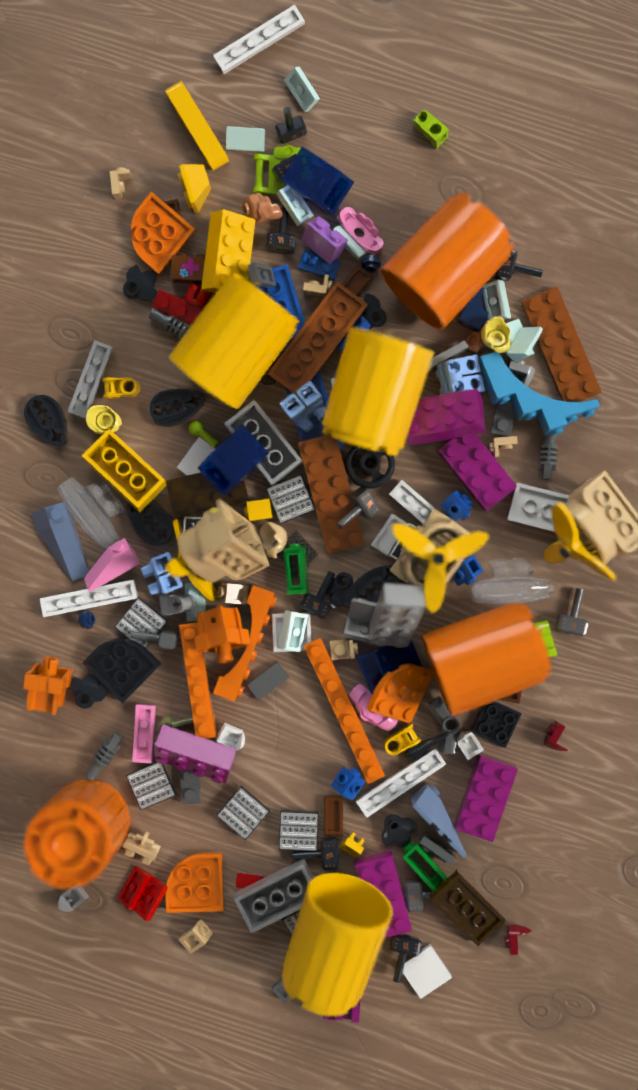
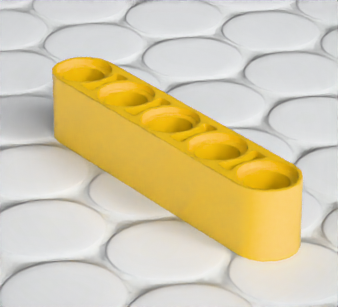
(196, 125)

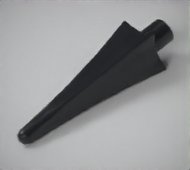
(417, 750)

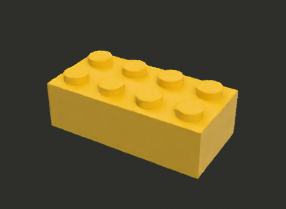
(227, 248)
(124, 470)

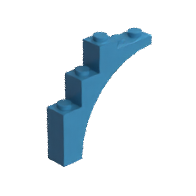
(528, 404)

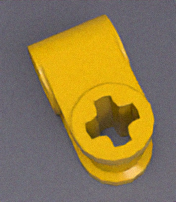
(116, 387)
(402, 739)

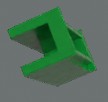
(303, 588)
(432, 881)

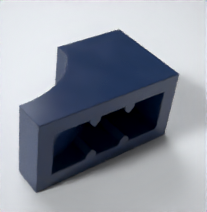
(474, 314)

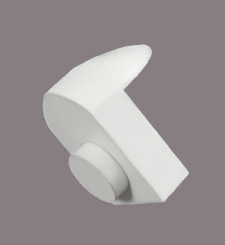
(231, 736)
(469, 744)

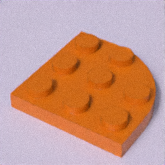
(158, 232)
(401, 692)
(196, 884)

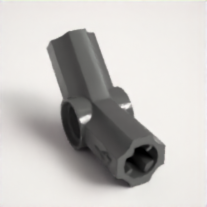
(441, 713)

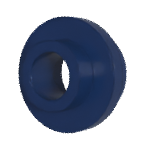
(371, 263)
(86, 619)

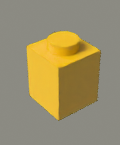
(258, 510)

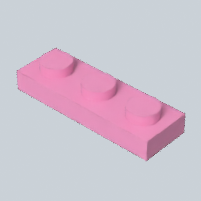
(144, 733)

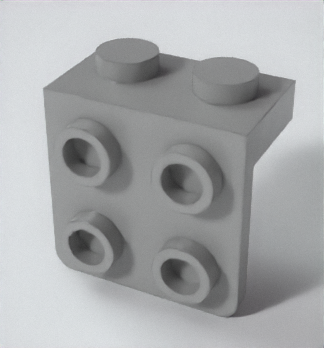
(358, 620)

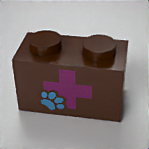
(187, 269)

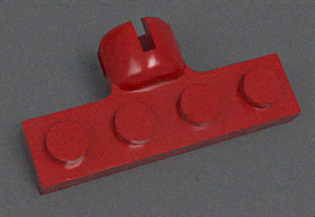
(186, 308)

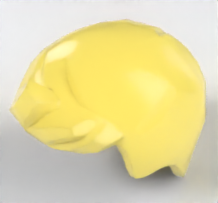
(496, 335)
(101, 418)

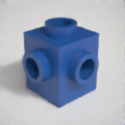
(457, 506)
(467, 571)
(348, 782)

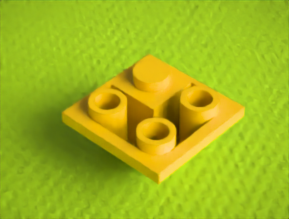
(196, 182)

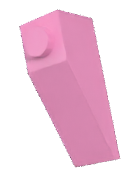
(112, 563)

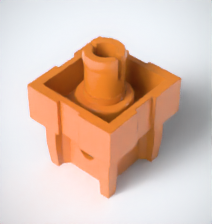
(221, 632)
(47, 685)

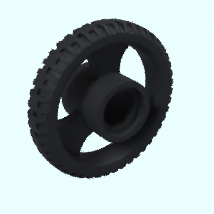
(377, 478)

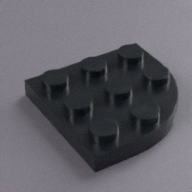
(122, 666)

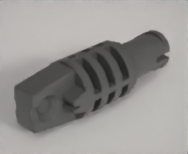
(170, 324)
(548, 456)
(104, 756)

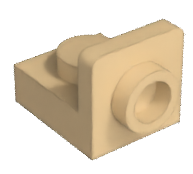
(117, 182)
(315, 289)
(504, 442)
(233, 593)
(343, 649)
(196, 937)

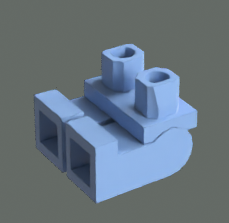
(452, 372)
(306, 407)
(165, 582)

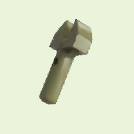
(178, 723)

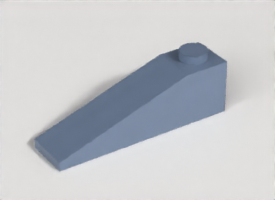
(60, 535)
(431, 808)

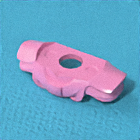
(351, 220)
(360, 697)

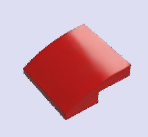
(142, 893)

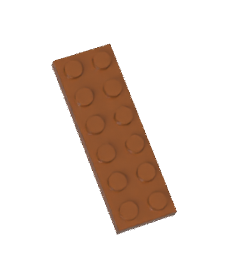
(317, 338)
(561, 346)
(330, 492)

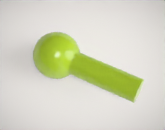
(197, 429)

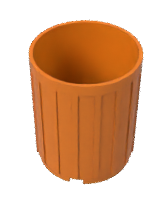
(448, 260)
(487, 657)
(77, 833)

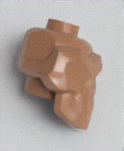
(260, 208)

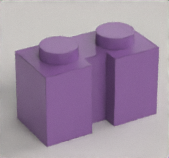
(323, 241)

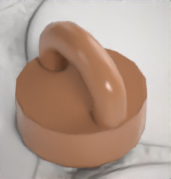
(474, 342)

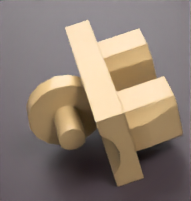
(141, 845)

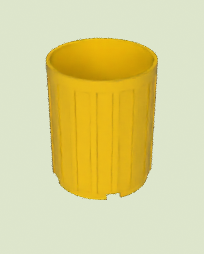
(234, 340)
(376, 391)
(335, 943)

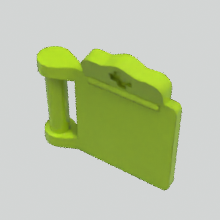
(279, 154)

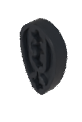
(54, 411)
(176, 417)
(145, 532)
(376, 574)

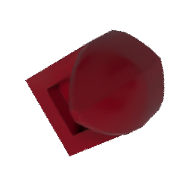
(553, 734)
(511, 939)

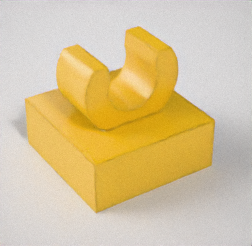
(351, 847)

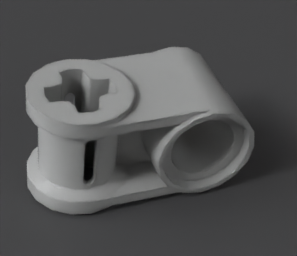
(176, 604)

